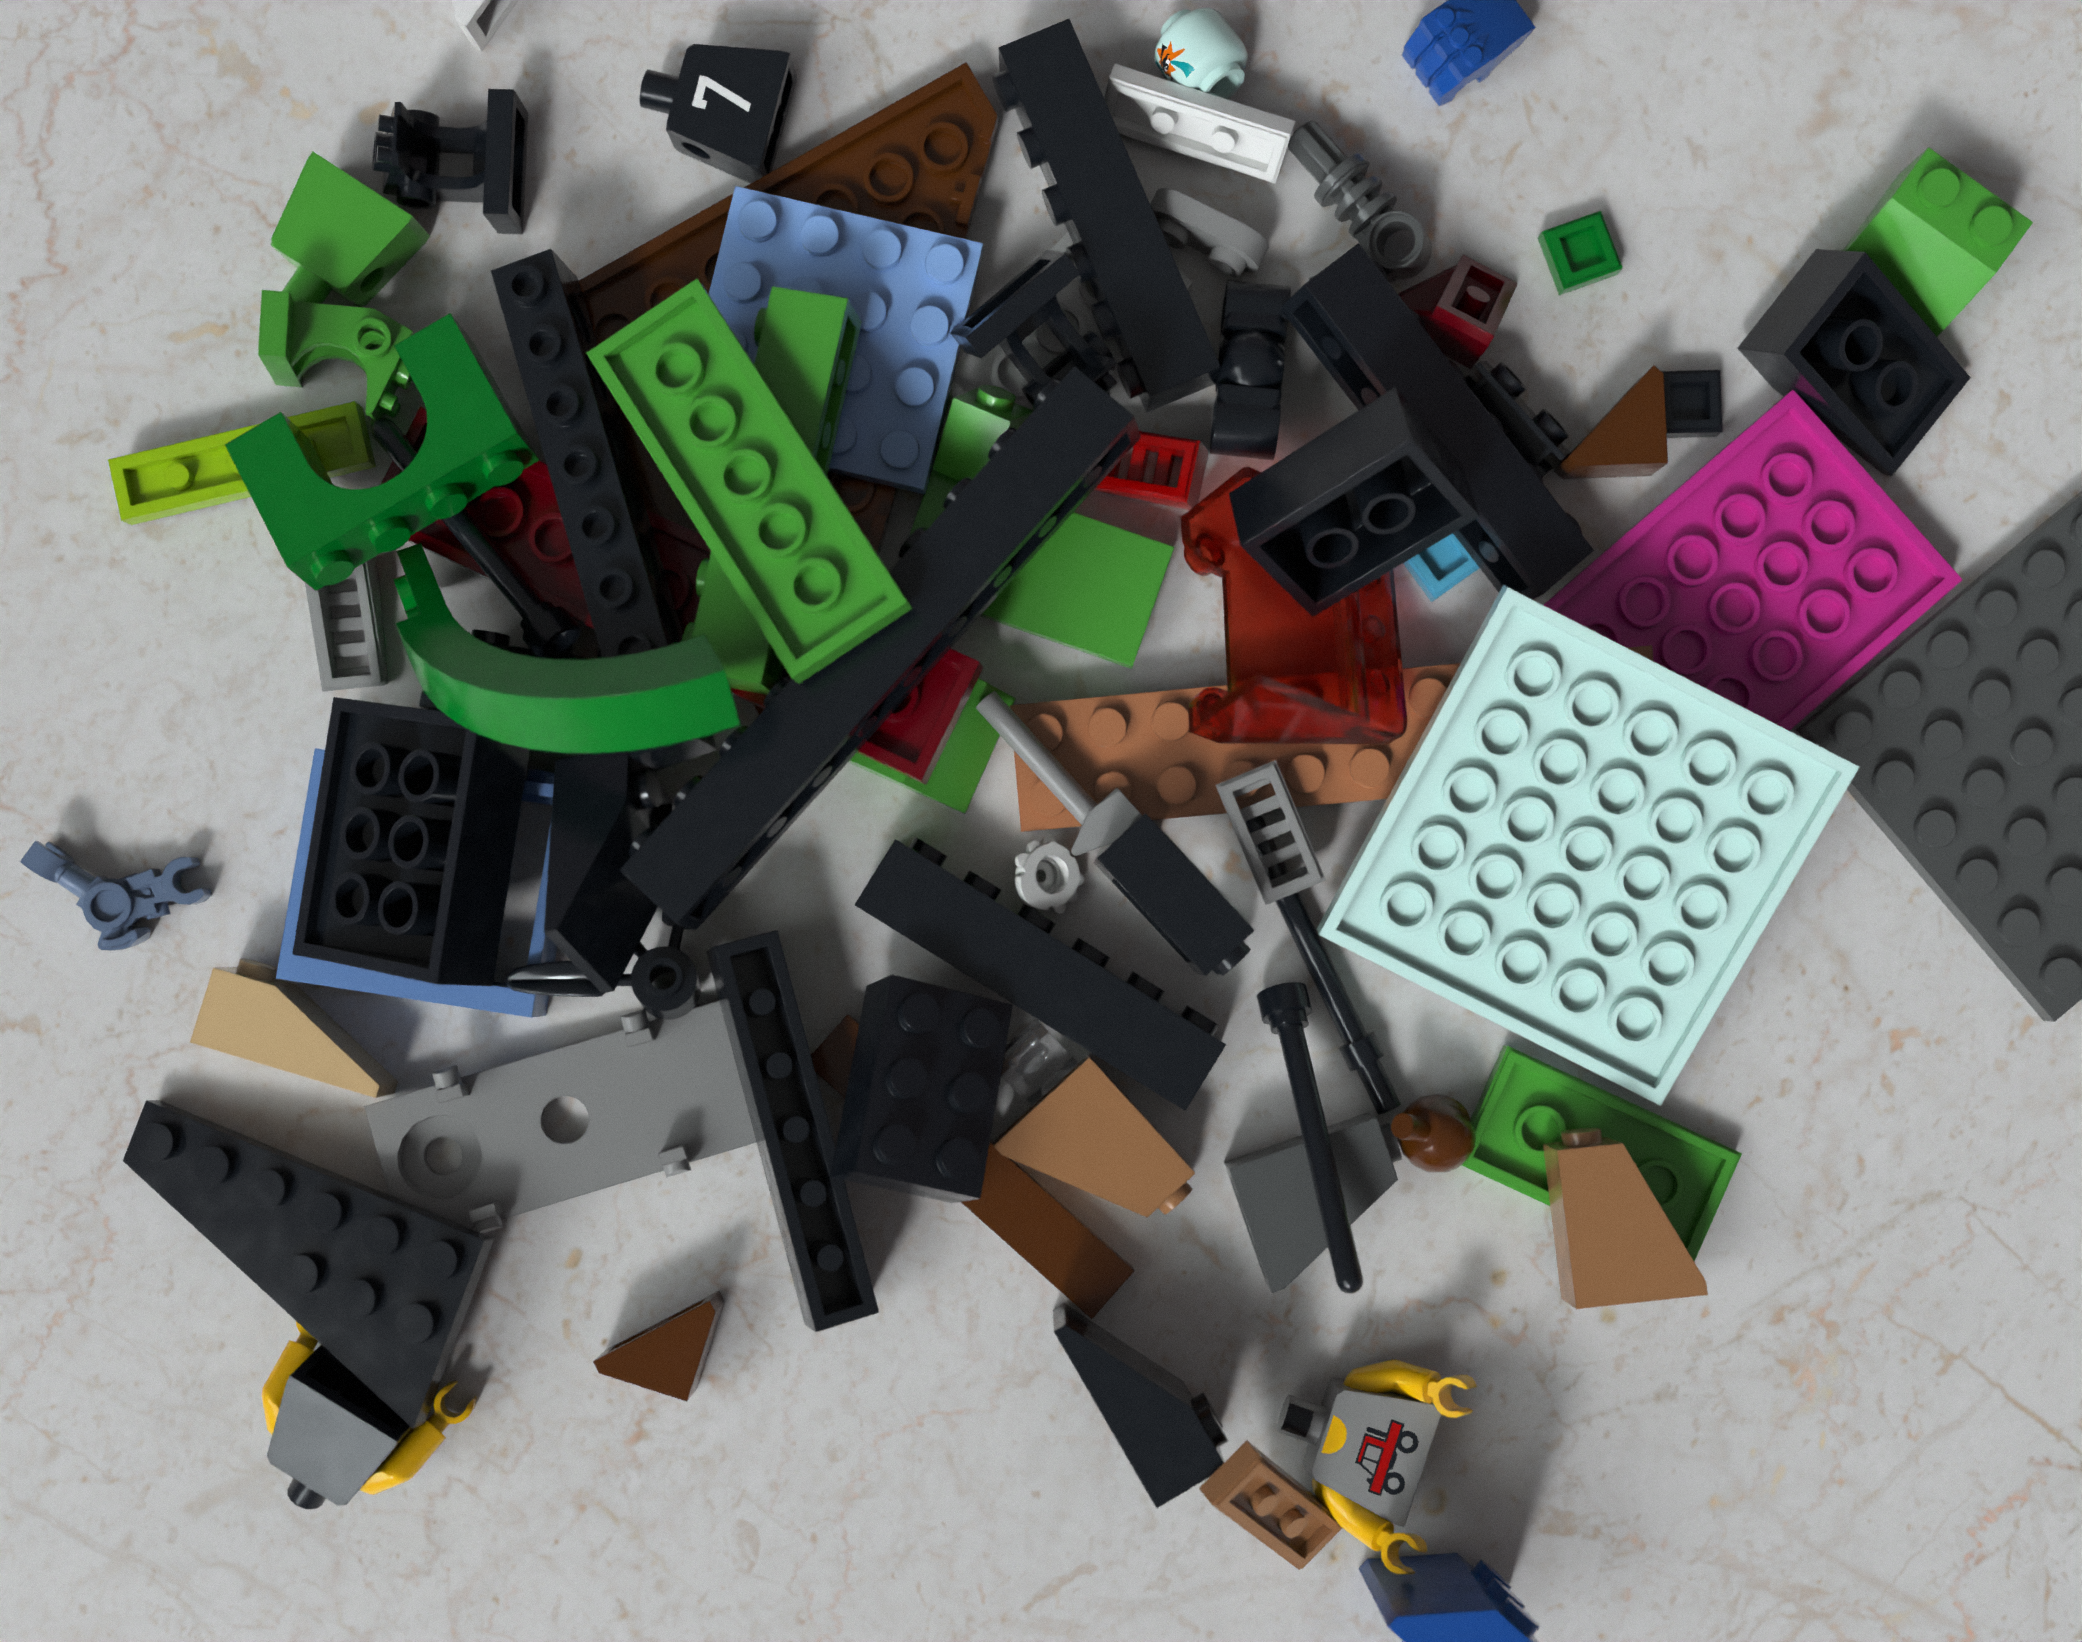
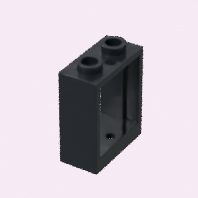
(1176, 898)

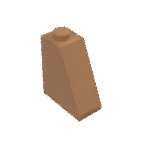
(1099, 1143)
(1610, 1227)

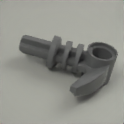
(1358, 199)

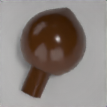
(1435, 1133)

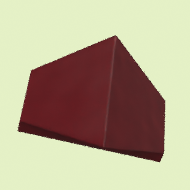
(1462, 308)

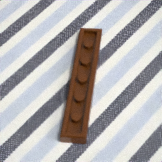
(1014, 1206)

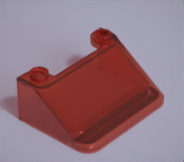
(1289, 671)

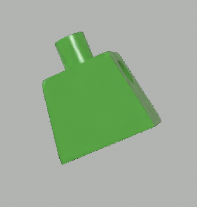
(342, 236)

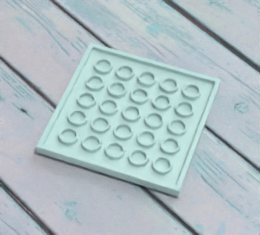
(1584, 846)

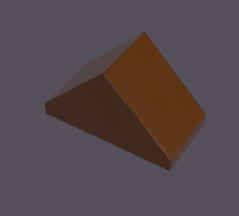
(1627, 439)
(669, 1353)

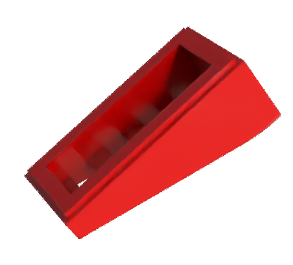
(1168, 447)

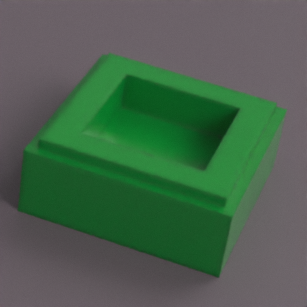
(1580, 253)

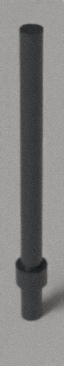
(1360, 1048)

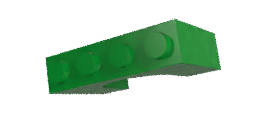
(466, 451)

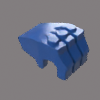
(1464, 43)

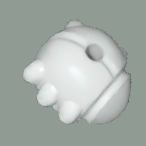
(1057, 875)

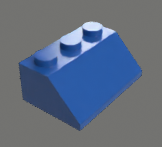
(1448, 1601)

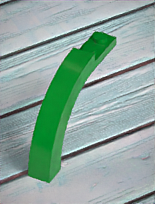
(556, 703)

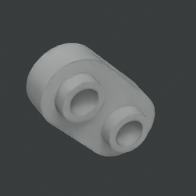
(1226, 241)

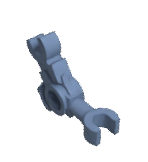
(116, 903)

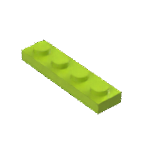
(204, 475)

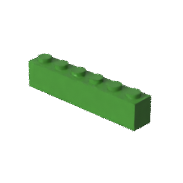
(806, 361)

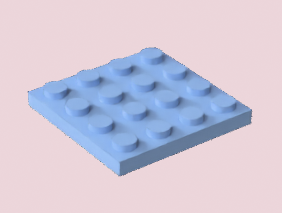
(906, 291)

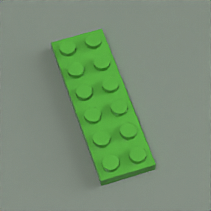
(748, 482)

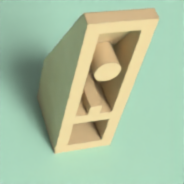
(282, 1027)

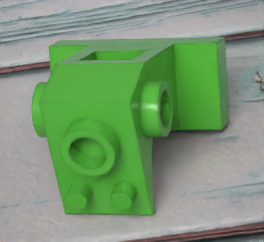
(304, 333)

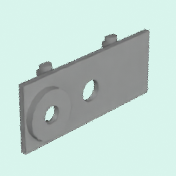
(652, 1101)

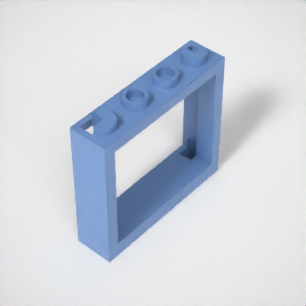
(495, 998)

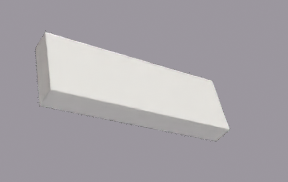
(1197, 123)

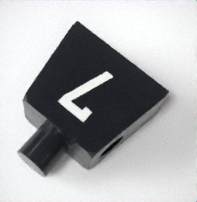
(725, 106)

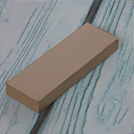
(1271, 1505)

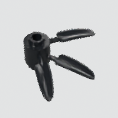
(565, 979)

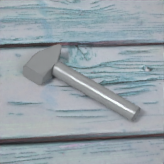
(1100, 822)

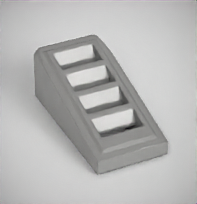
(370, 620)
(1288, 883)

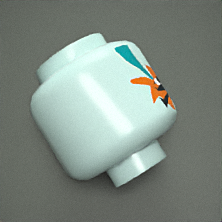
(1201, 52)

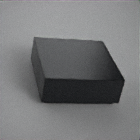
(1693, 403)

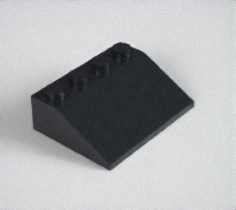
(410, 845)

